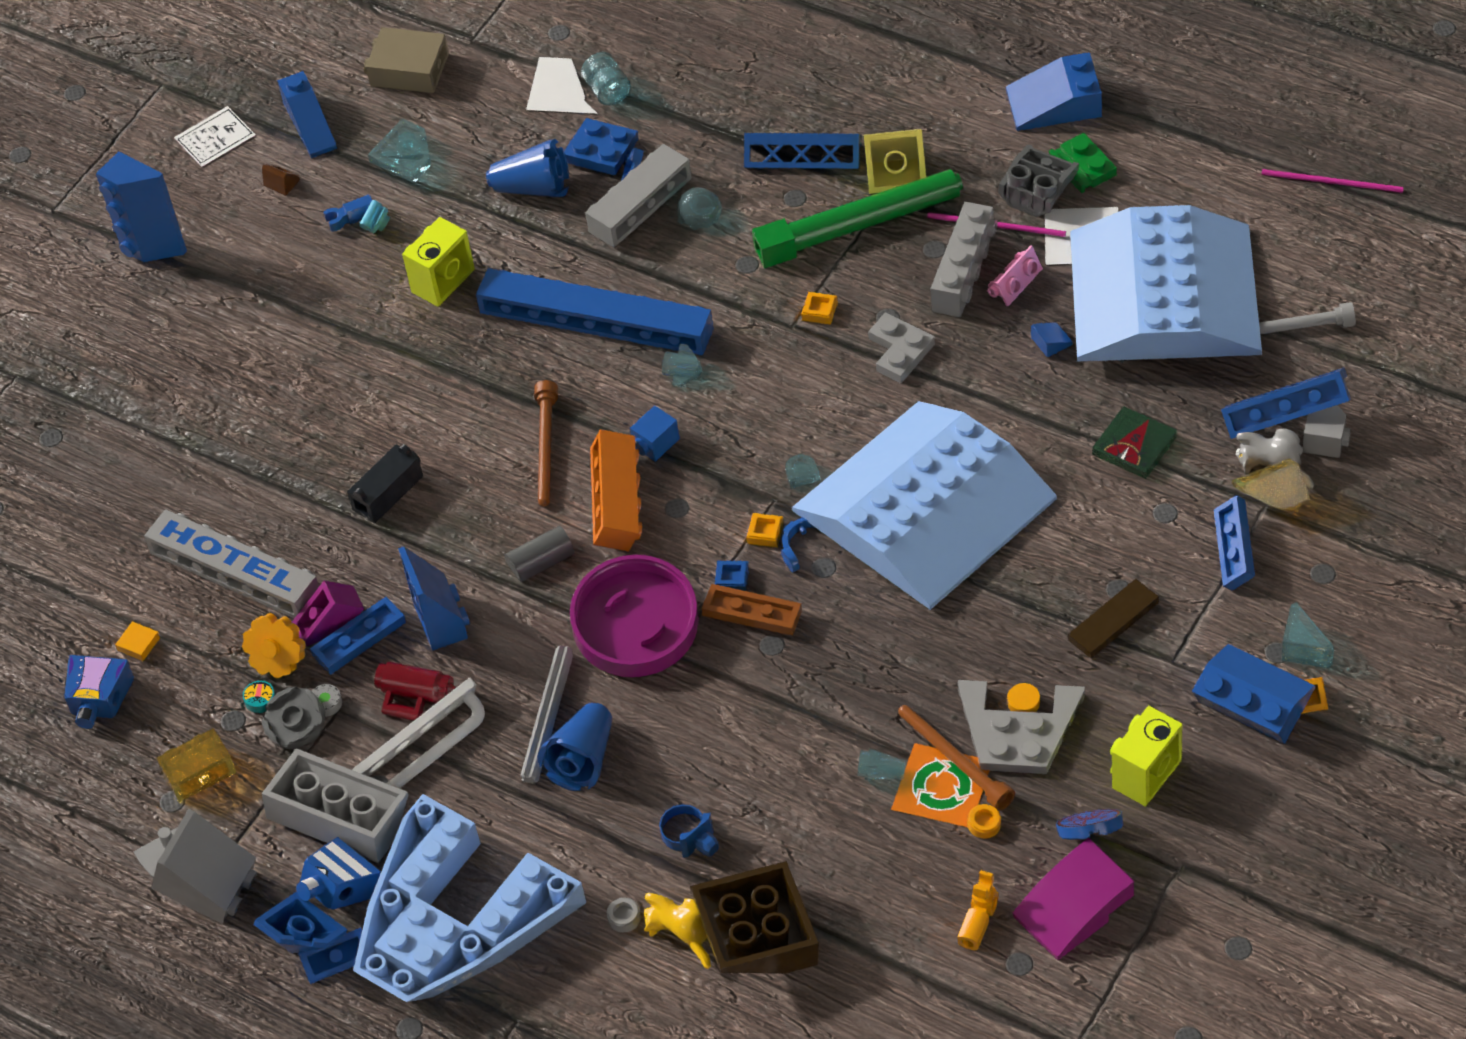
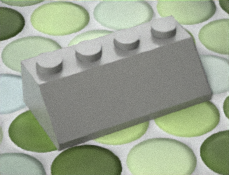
(335, 803)

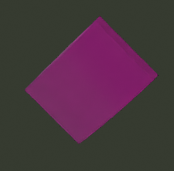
(1074, 899)

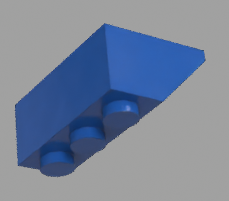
(1253, 692)

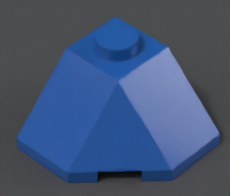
(299, 925)

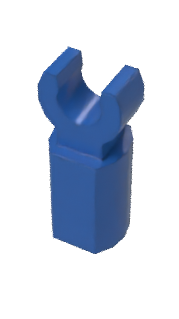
(348, 213)

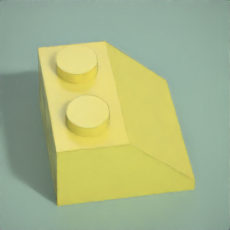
(894, 159)

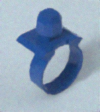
(699, 838)

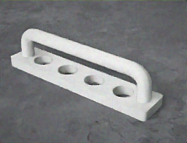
(463, 693)

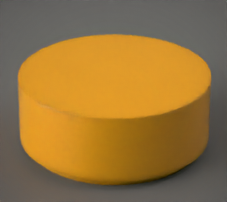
(1023, 698)
(984, 821)

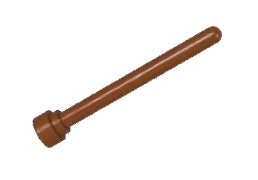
(546, 395)
(997, 793)

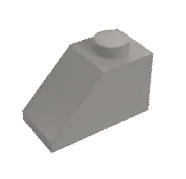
(1326, 432)

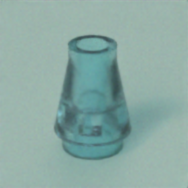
(878, 766)

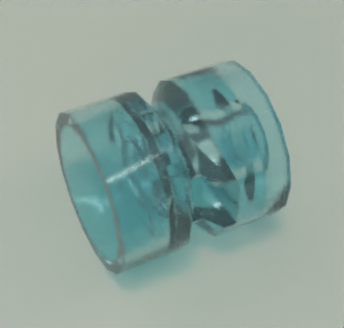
(605, 78)

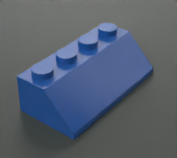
(140, 209)

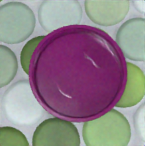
(634, 615)

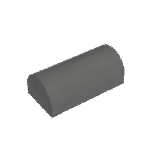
(539, 553)

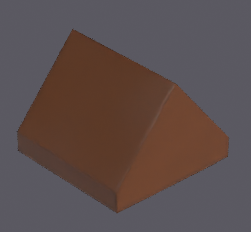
(279, 178)

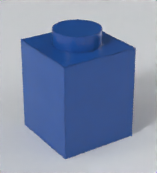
(655, 433)

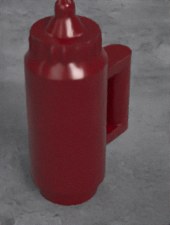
(410, 683)

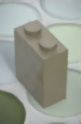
(406, 60)

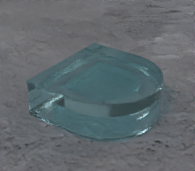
(801, 470)

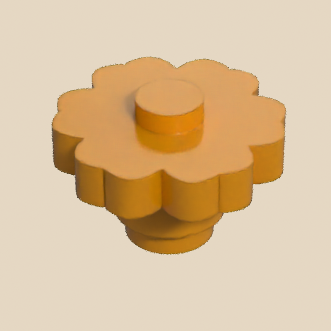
(273, 645)

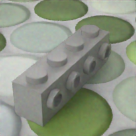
(638, 195)
(963, 259)

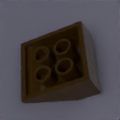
(757, 922)

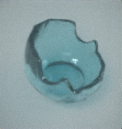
(698, 208)

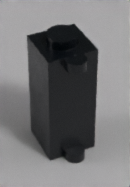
(385, 483)

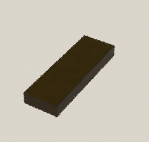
(1113, 618)

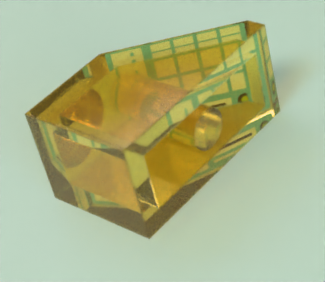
(1276, 485)

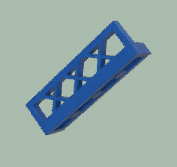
(802, 139)
(1286, 403)

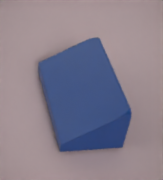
(333, 959)

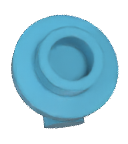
(375, 217)

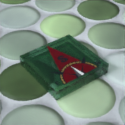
(1134, 442)

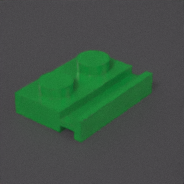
(1093, 164)

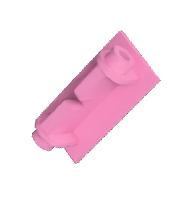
(1017, 276)

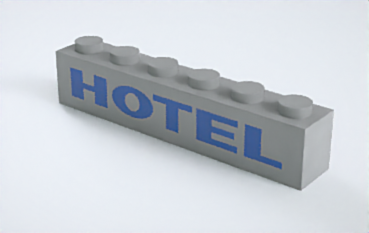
(231, 563)

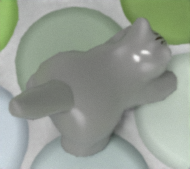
(1260, 450)

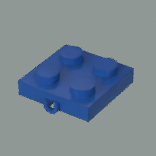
(601, 146)

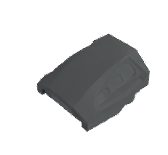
(1036, 181)

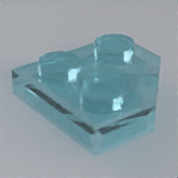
(403, 151)

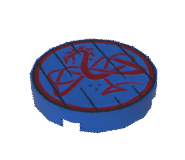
(1089, 822)

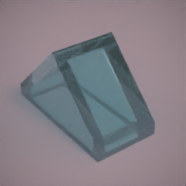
(1304, 641)

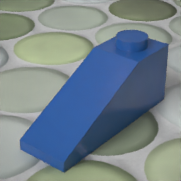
(306, 114)

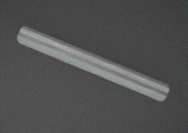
(547, 712)

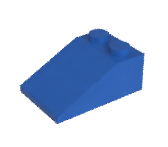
(1056, 93)
(434, 601)

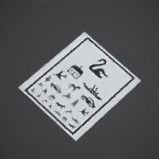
(214, 136)

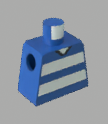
(337, 876)

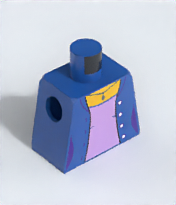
(96, 687)

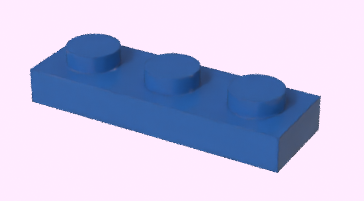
(1234, 543)
(358, 635)

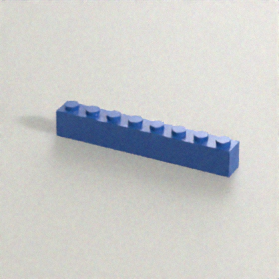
(594, 311)

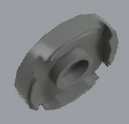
(293, 718)

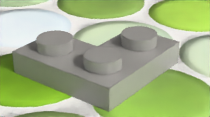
(905, 346)

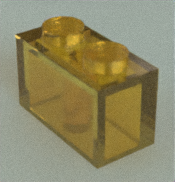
(196, 765)

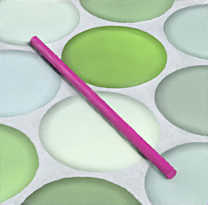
(1332, 180)
(1004, 225)

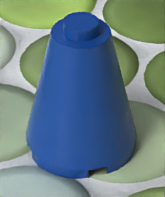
(531, 172)
(578, 748)

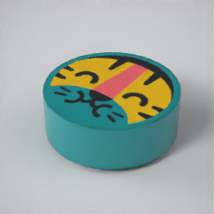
(257, 696)

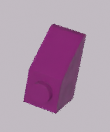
(327, 611)

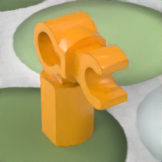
(977, 918)

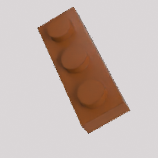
(752, 609)

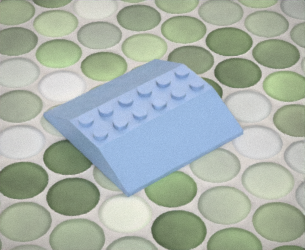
(1164, 286)
(928, 500)

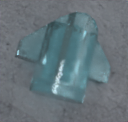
(681, 365)

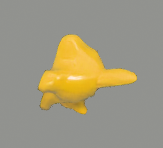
(679, 919)

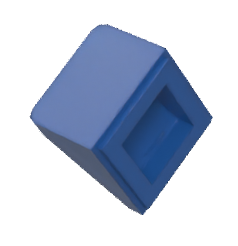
(1050, 338)

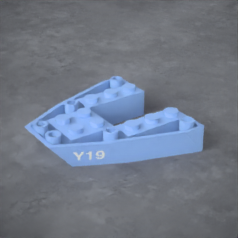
(424, 951)

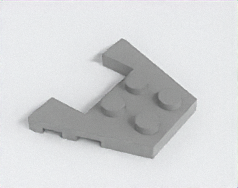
(1017, 739)

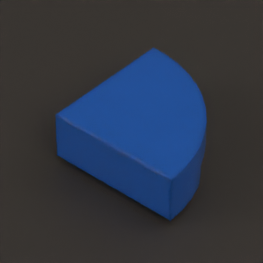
(633, 161)

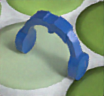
(789, 531)

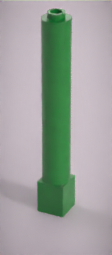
(781, 241)

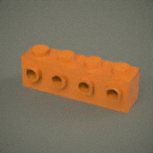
(615, 490)

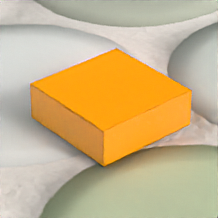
(819, 308)
(765, 530)
(137, 641)

